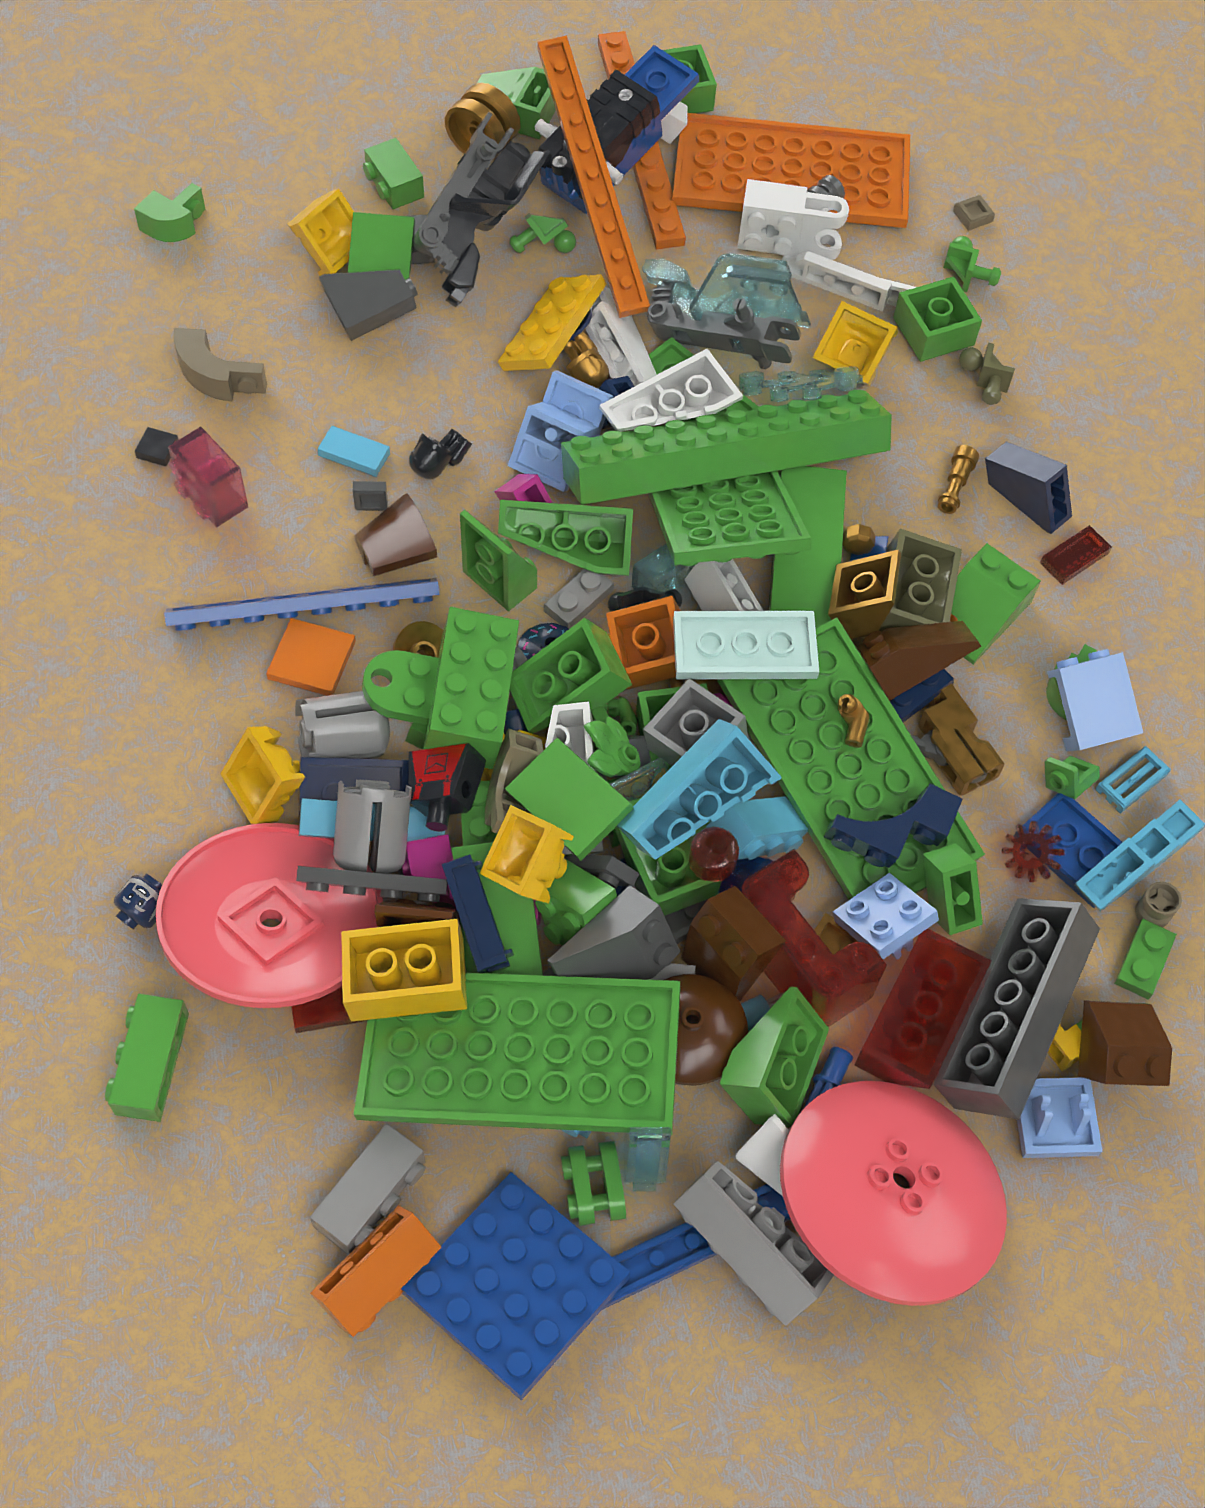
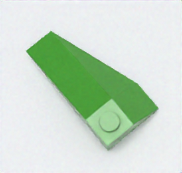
(579, 534)

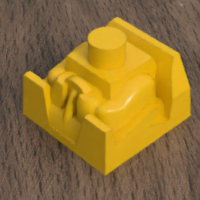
(326, 230)
(855, 341)
(262, 775)
(526, 855)

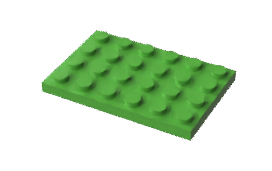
(730, 520)

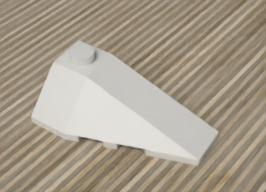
(679, 393)

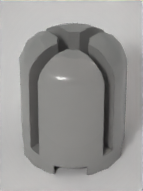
(341, 727)
(354, 826)

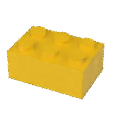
(403, 970)

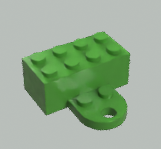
(457, 694)

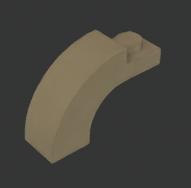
(214, 375)
(513, 757)

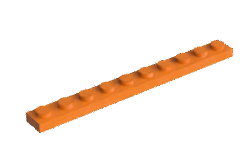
(650, 168)
(593, 177)

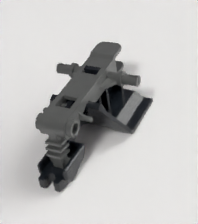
(474, 200)

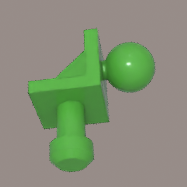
(546, 229)
(962, 259)

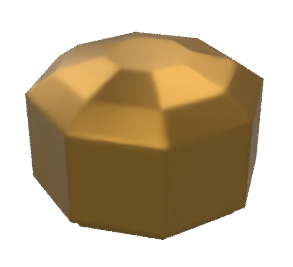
(858, 539)

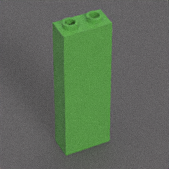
(807, 578)

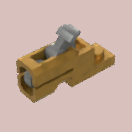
(954, 746)

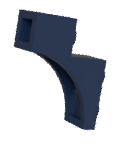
(883, 840)

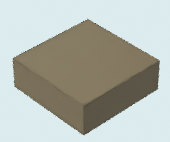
(974, 212)

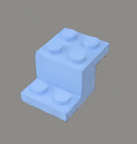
(566, 412)

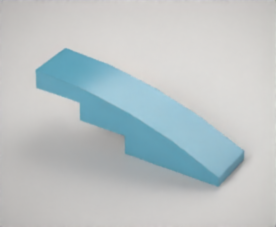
(1140, 855)

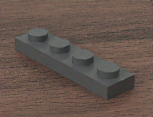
(357, 882)

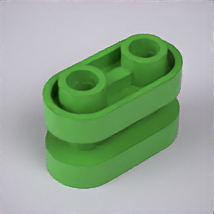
(582, 1202)

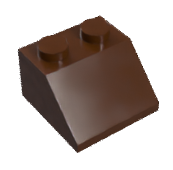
(1123, 1045)

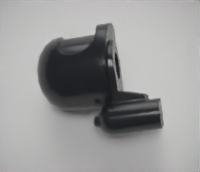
(432, 456)

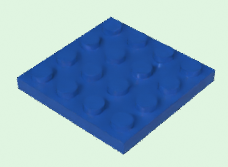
(516, 1285)

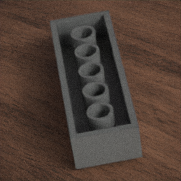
(1017, 1008)

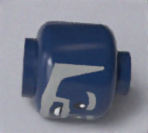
(138, 901)

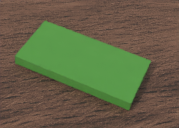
(513, 917)

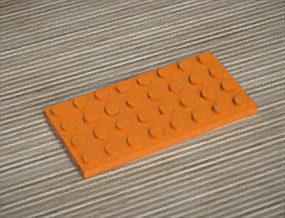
(725, 151)

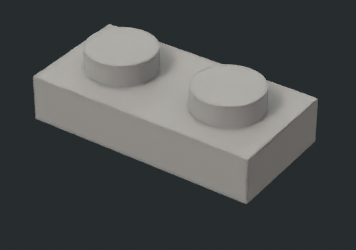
(578, 597)

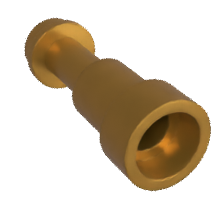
(963, 462)

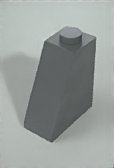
(368, 298)

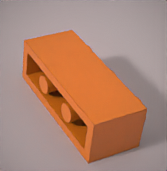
(376, 1271)

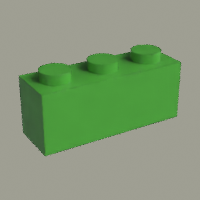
(147, 1057)

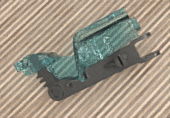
(734, 310)

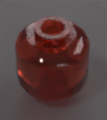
(713, 854)

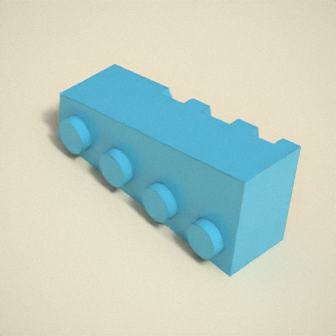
(698, 789)

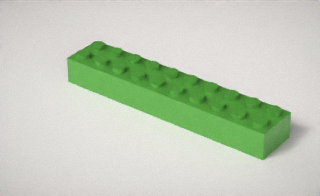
(725, 446)

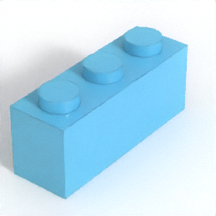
(763, 827)

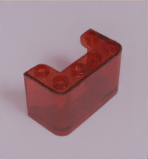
(827, 981)

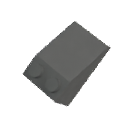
(620, 942)

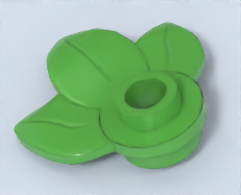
(614, 751)

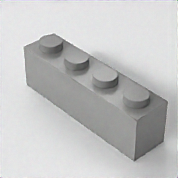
(754, 1242)

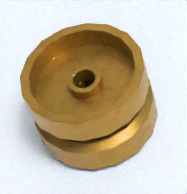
(468, 113)

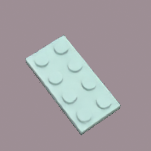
(745, 645)

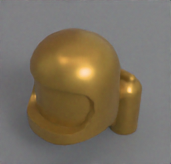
(586, 361)

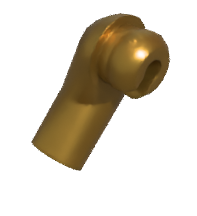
(855, 717)

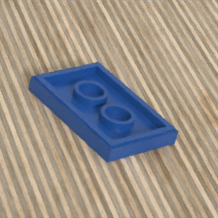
(1082, 836)

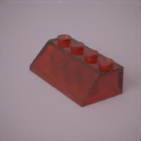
(923, 1012)

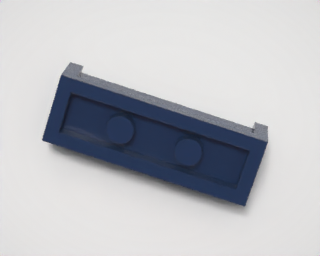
(476, 915)

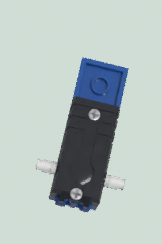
(626, 119)

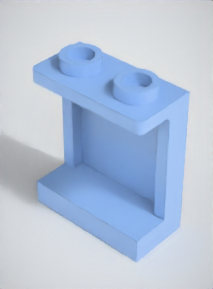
(1097, 700)

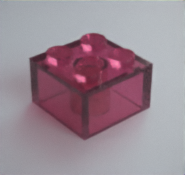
(207, 477)

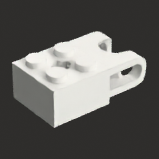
(790, 220)

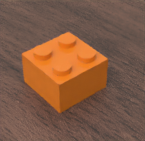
(645, 640)

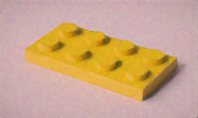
(552, 323)

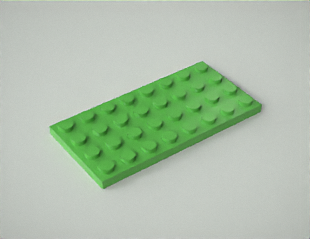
(822, 776)
(529, 1056)

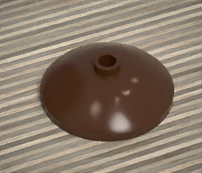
(706, 1046)

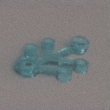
(788, 381)

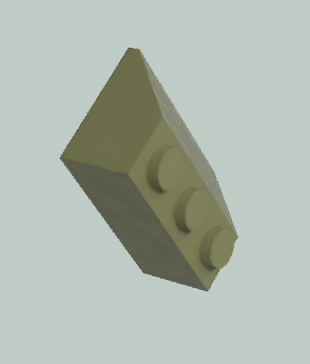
(924, 581)

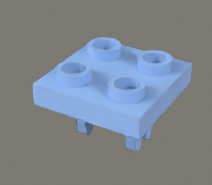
(886, 916)
(1060, 1120)

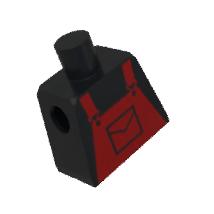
(444, 782)

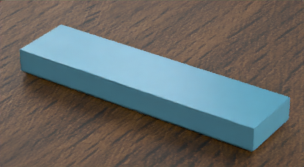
(319, 820)

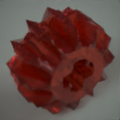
(1034, 864)

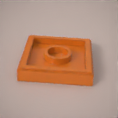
(311, 657)

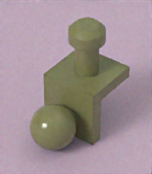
(992, 374)

